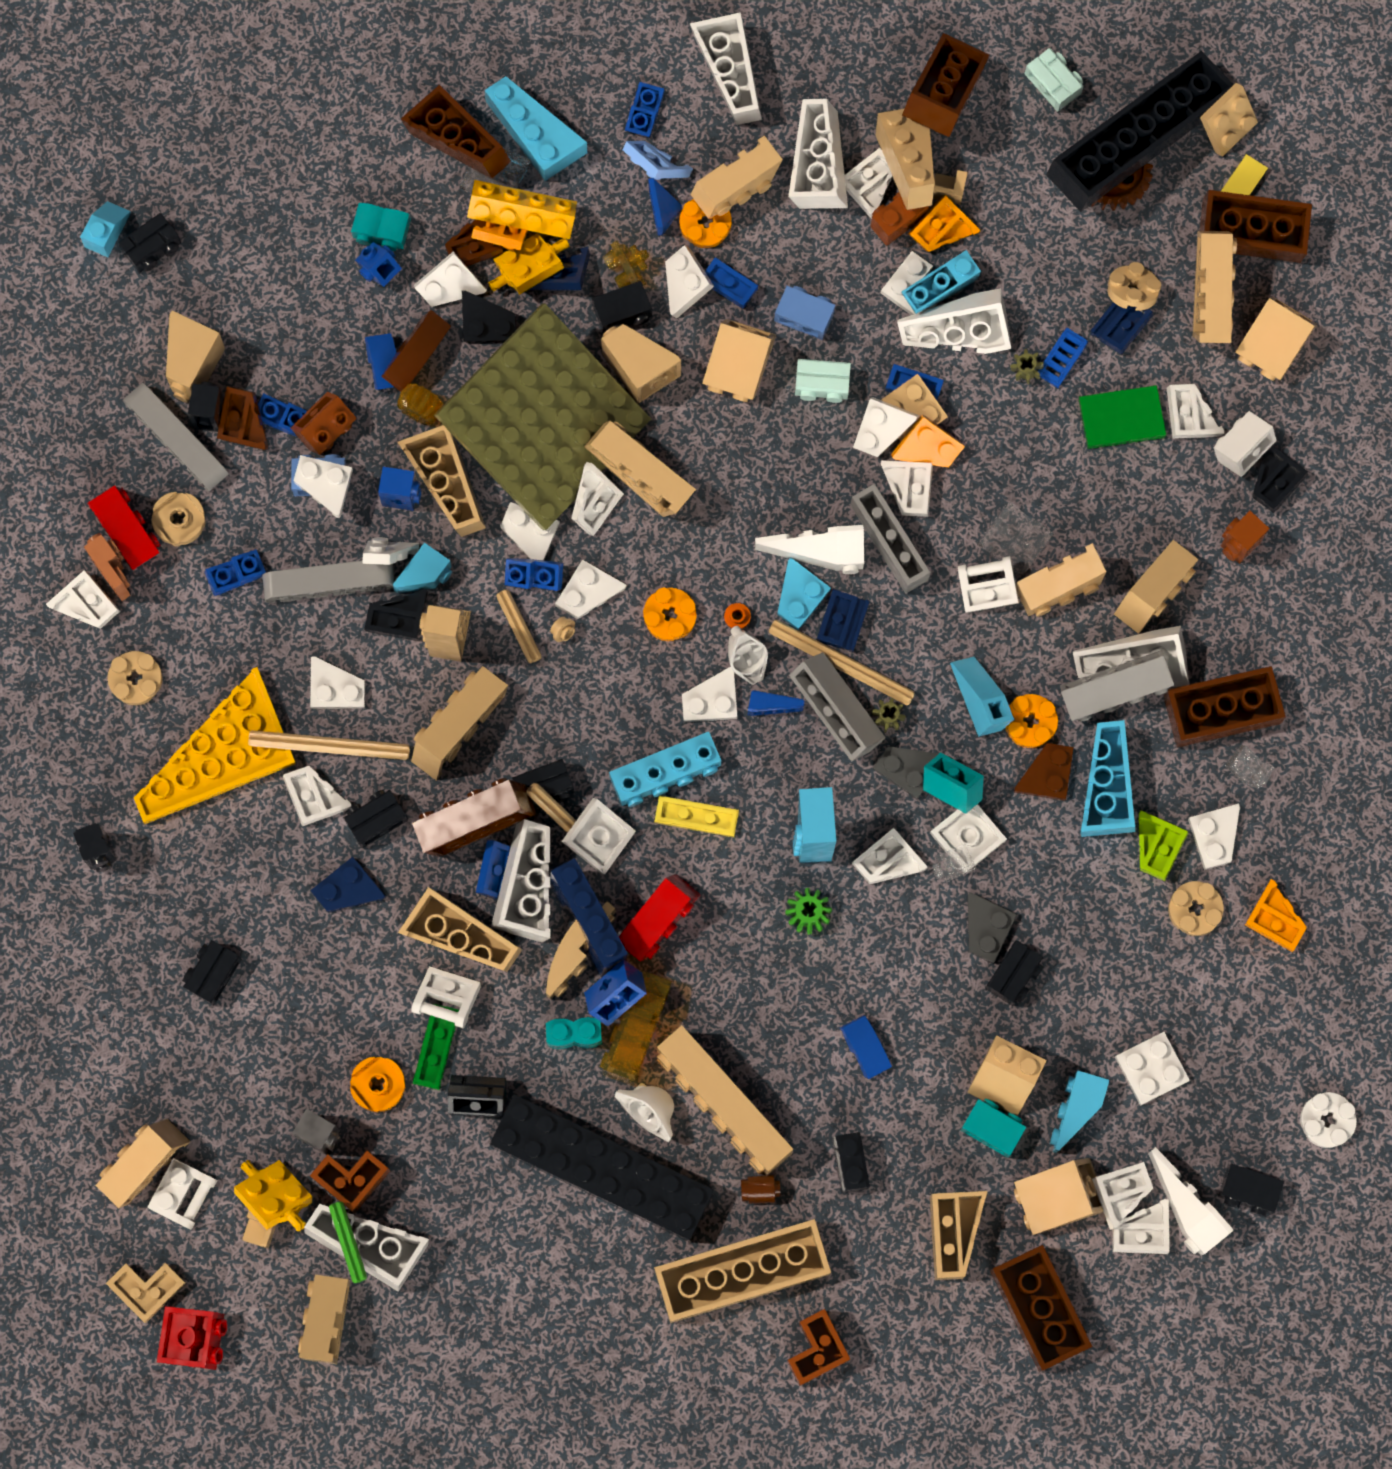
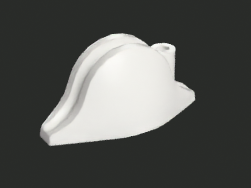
(747, 655)
(649, 1108)

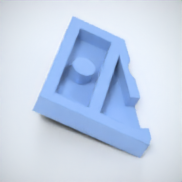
(655, 162)

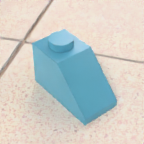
(104, 228)
(423, 571)

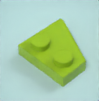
(1158, 845)

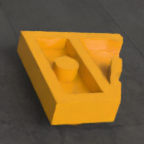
(942, 226)
(506, 236)
(928, 444)
(1276, 919)

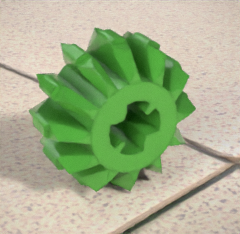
(818, 913)

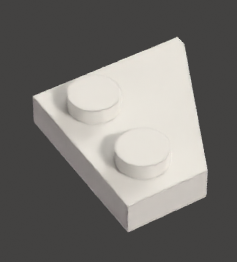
(869, 181)
(448, 281)
(685, 281)
(1190, 414)
(882, 426)
(324, 482)
(910, 485)
(594, 499)
(527, 533)
(384, 552)
(588, 589)
(85, 601)
(335, 687)
(313, 796)
(1215, 835)
(1122, 1192)
(1144, 1231)

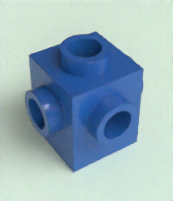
(377, 264)

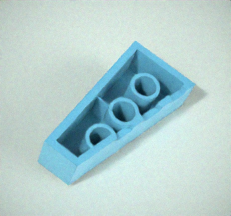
(535, 130)
(1109, 789)
(816, 829)

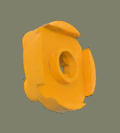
(696, 233)
(663, 600)
(1040, 733)
(393, 1086)

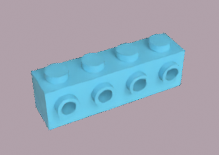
(665, 769)

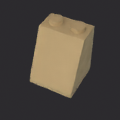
(1275, 339)
(190, 354)
(738, 360)
(639, 361)
(1006, 1075)
(1058, 1196)

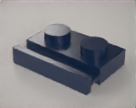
(1120, 326)
(842, 620)

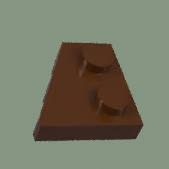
(470, 249)
(242, 419)
(1048, 773)

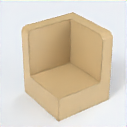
(950, 186)
(257, 1233)

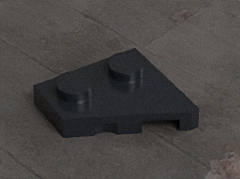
(485, 320)
(1277, 479)
(397, 616)

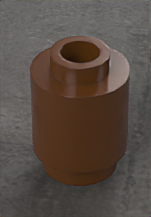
(760, 1189)

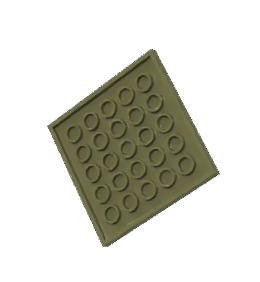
(536, 411)

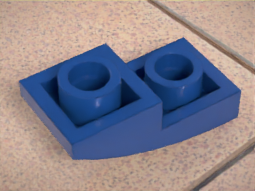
(644, 109)
(380, 354)
(278, 414)
(235, 573)
(533, 573)
(866, 1047)

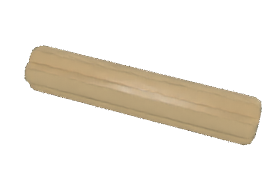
(518, 626)
(551, 806)

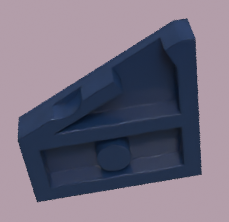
(571, 276)
(347, 888)

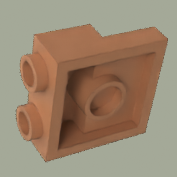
(107, 560)

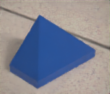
(664, 206)

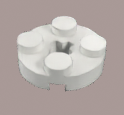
(1314, 1127)

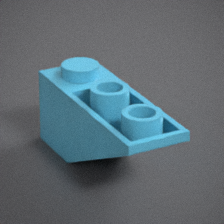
(942, 282)
(982, 697)
(1084, 1100)

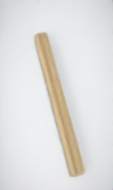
(842, 662)
(329, 745)

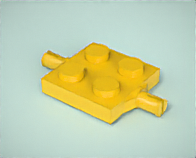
(530, 265)
(273, 1195)

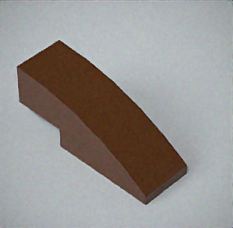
(416, 350)

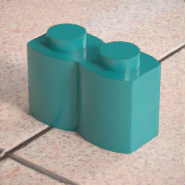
(380, 226)
(582, 1032)

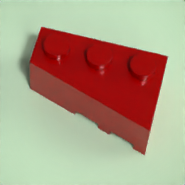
(124, 526)
(658, 917)

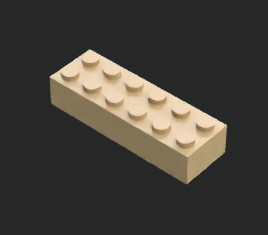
(724, 1101)
(742, 1271)

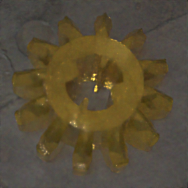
(419, 404)

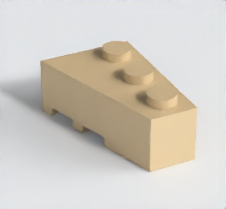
(738, 180)
(1061, 582)
(1156, 586)
(140, 1161)
(954, 1231)
(324, 1319)

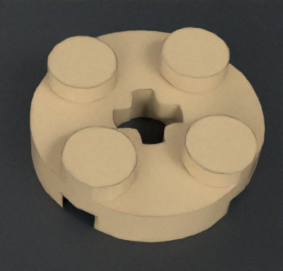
(1136, 276)
(181, 504)
(146, 687)
(1204, 895)

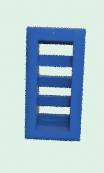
(1074, 339)
(768, 703)

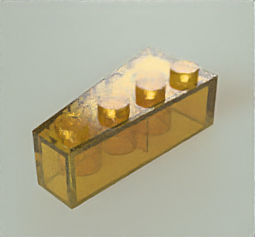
(635, 1032)

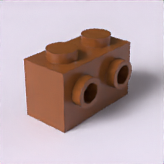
(894, 219)
(324, 423)
(1243, 537)

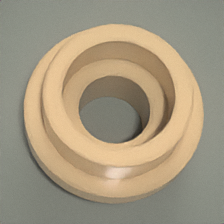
(563, 629)

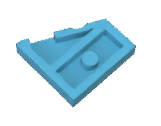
(800, 594)

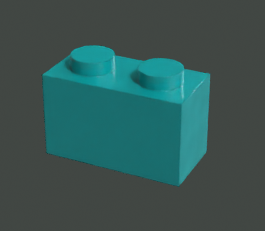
(953, 783)
(993, 1127)

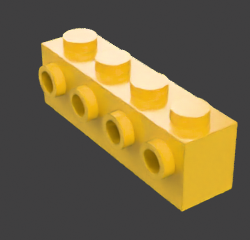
(522, 209)

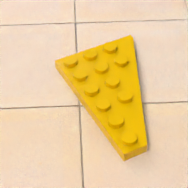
(218, 754)

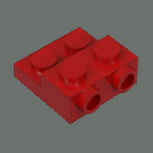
(191, 1338)

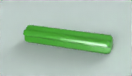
(347, 1242)

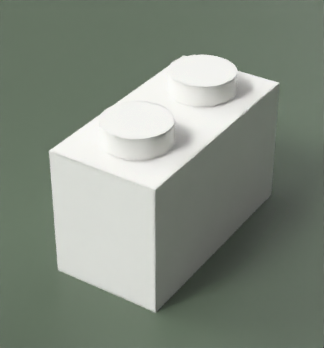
(1244, 443)

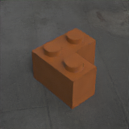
(353, 1186)
(825, 1351)

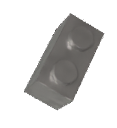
(317, 1132)

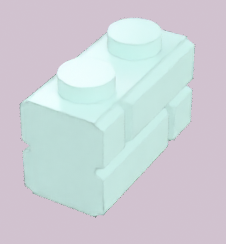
(1054, 79)
(822, 380)

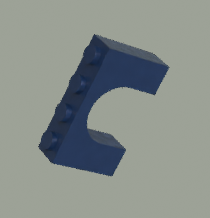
(575, 891)

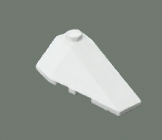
(966, 322)
(836, 550)
(1113, 653)
(1197, 1221)

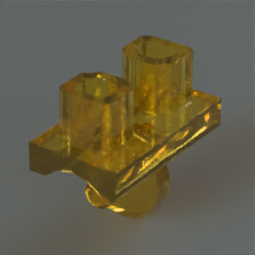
(620, 256)

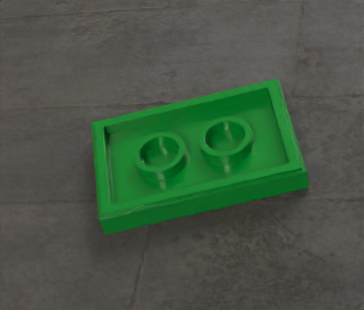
(1122, 417)

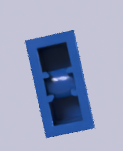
(399, 488)
(615, 992)

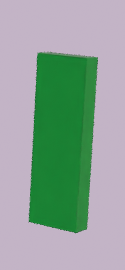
(434, 1052)

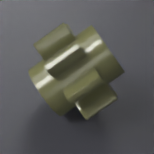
(1027, 373)
(889, 707)

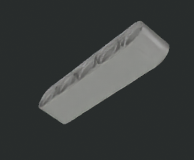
(176, 436)
(326, 579)

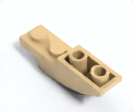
(569, 958)

